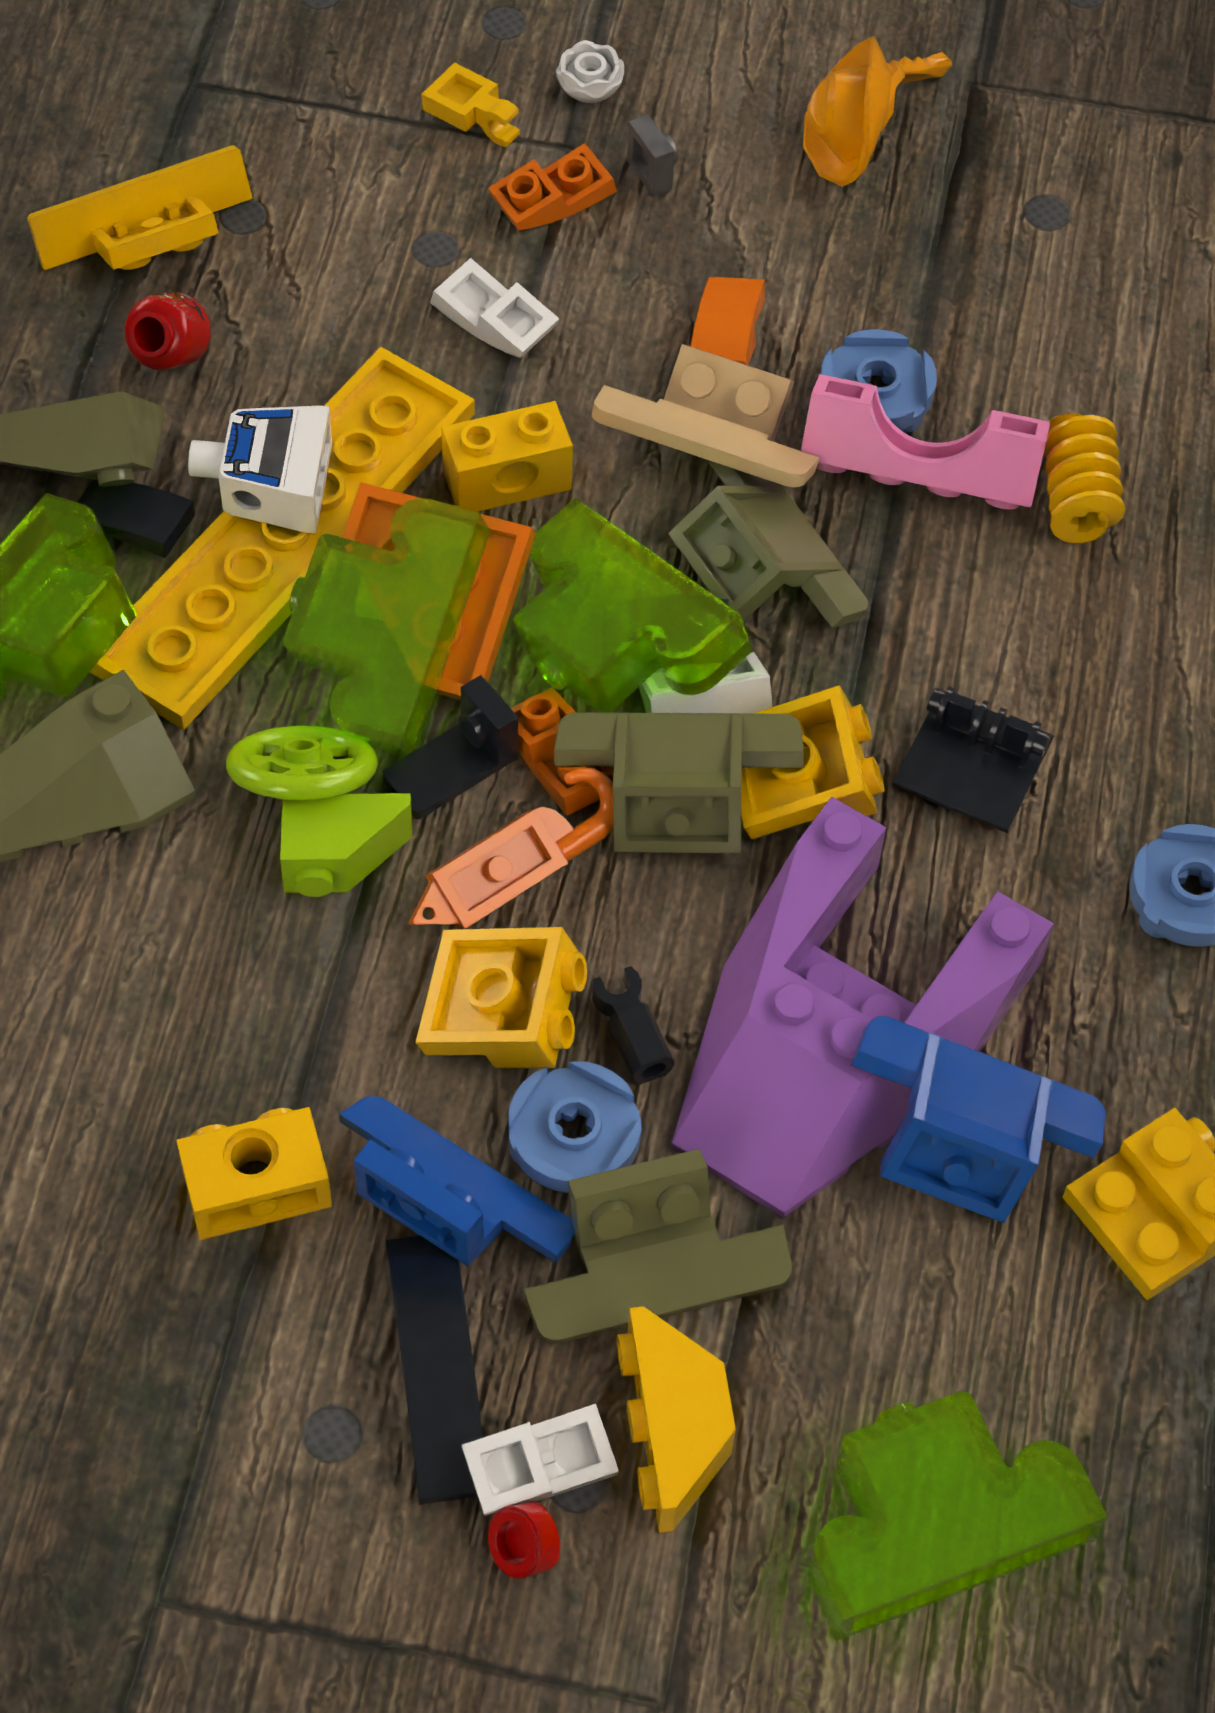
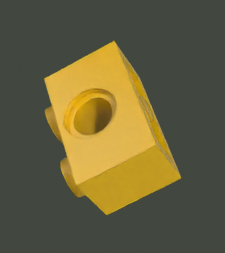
(507, 457)
(234, 1201)

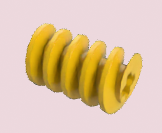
(1083, 477)

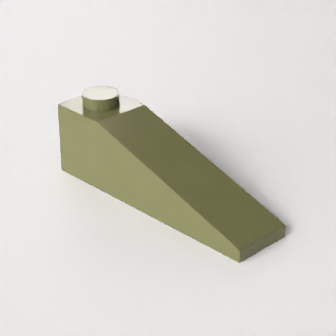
(85, 437)
(89, 770)

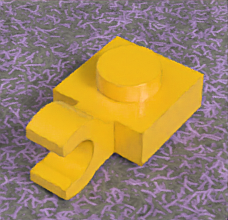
(469, 98)

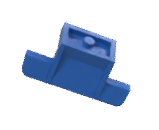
(972, 1118)
(445, 1189)

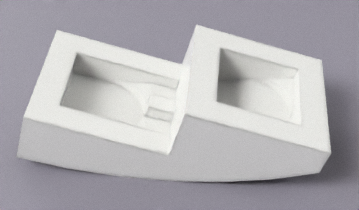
(485, 308)
(540, 1459)

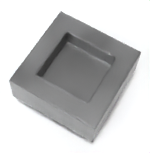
(651, 154)

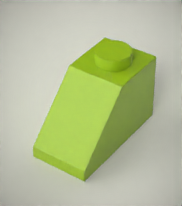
(340, 839)

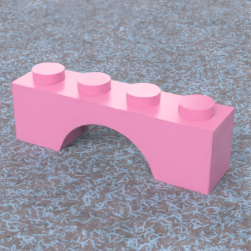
(992, 462)

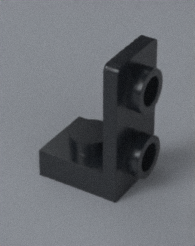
(460, 756)

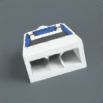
(270, 464)

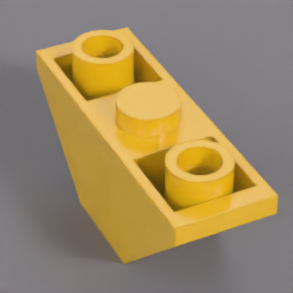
(678, 1413)

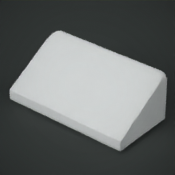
(741, 691)

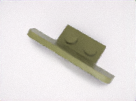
(754, 540)
(678, 771)
(652, 1245)

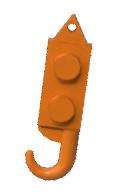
(512, 859)

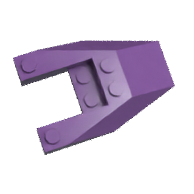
(774, 1068)

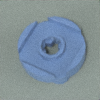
(889, 356)
(1157, 890)
(564, 1093)

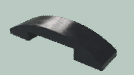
(435, 1366)

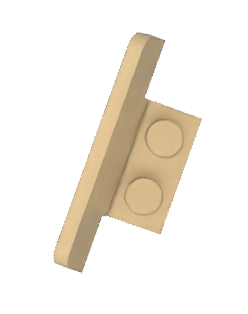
(715, 413)

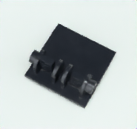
(973, 759)

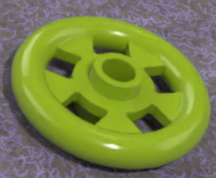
(301, 763)

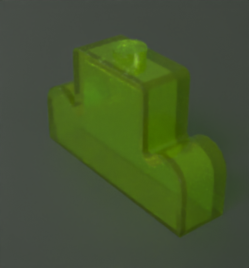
(58, 597)
(620, 615)
(387, 618)
(942, 1513)

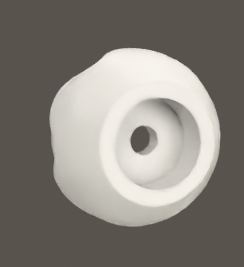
(590, 72)

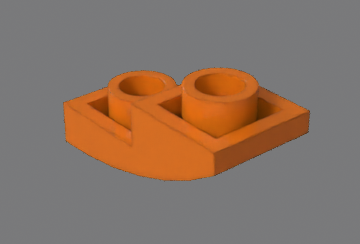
(547, 195)
(729, 317)
(536, 742)

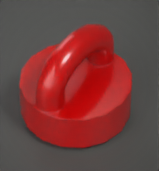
(524, 1540)

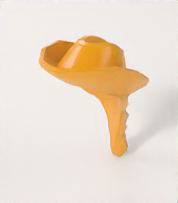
(855, 106)

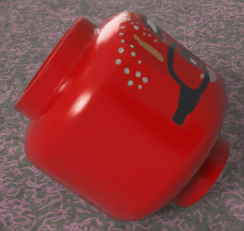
(167, 331)

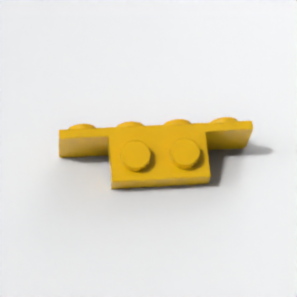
(143, 214)

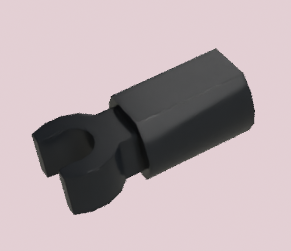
(634, 1028)

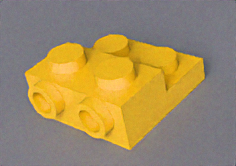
(832, 767)
(503, 996)
(1153, 1202)

